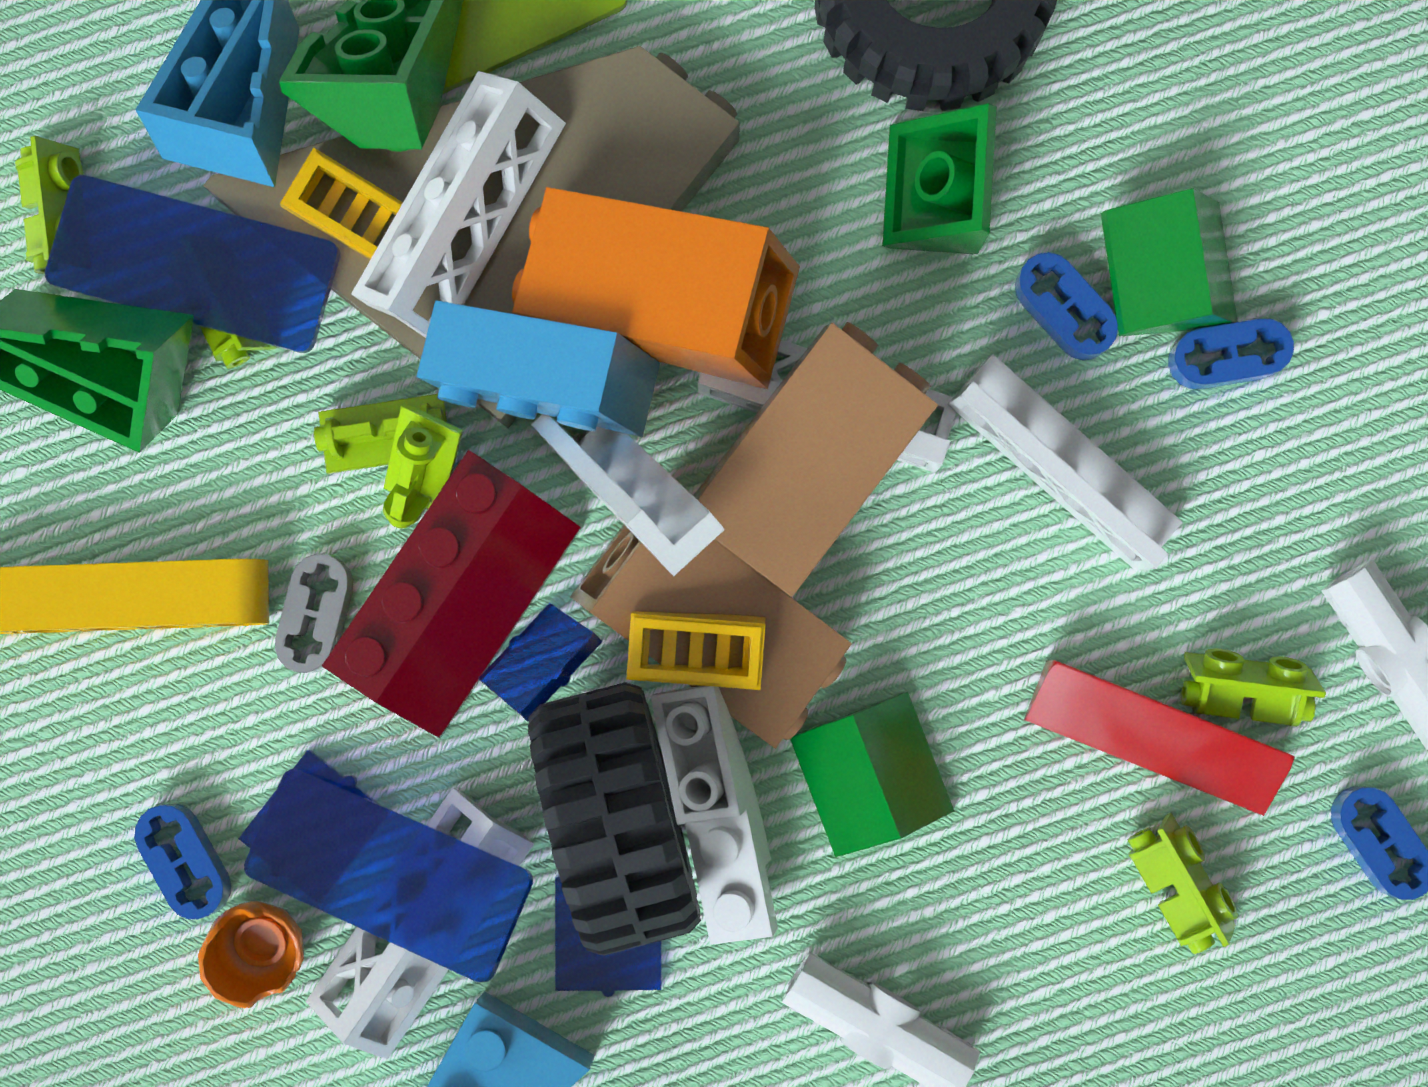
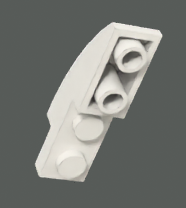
(720, 812)

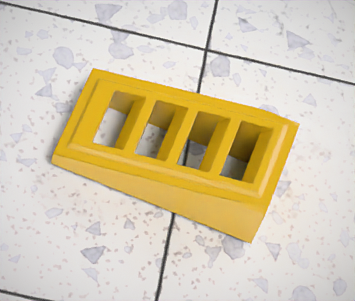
(307, 180)
(694, 673)

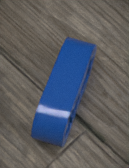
(1077, 296)
(1228, 339)
(1370, 851)
(169, 869)

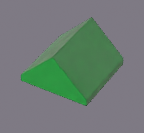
(940, 181)
(1168, 264)
(872, 775)

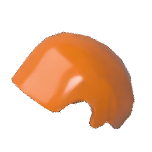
(250, 953)

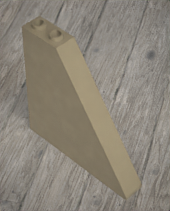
(627, 137)

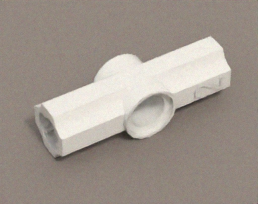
(1388, 639)
(880, 1025)

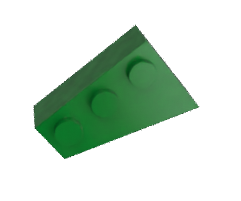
(95, 362)

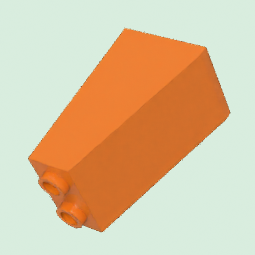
(664, 279)

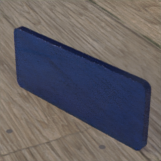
(193, 261)
(389, 875)

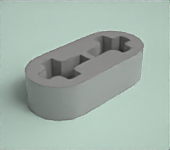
(299, 610)

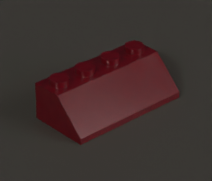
(452, 595)

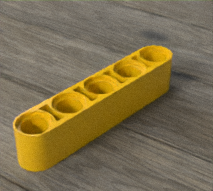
(134, 596)

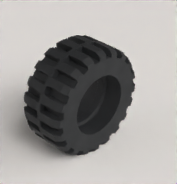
(932, 61)
(612, 819)

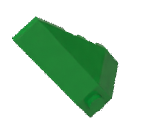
(377, 70)

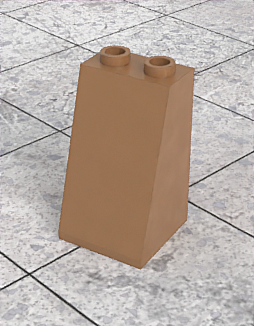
(814, 455)
(798, 646)

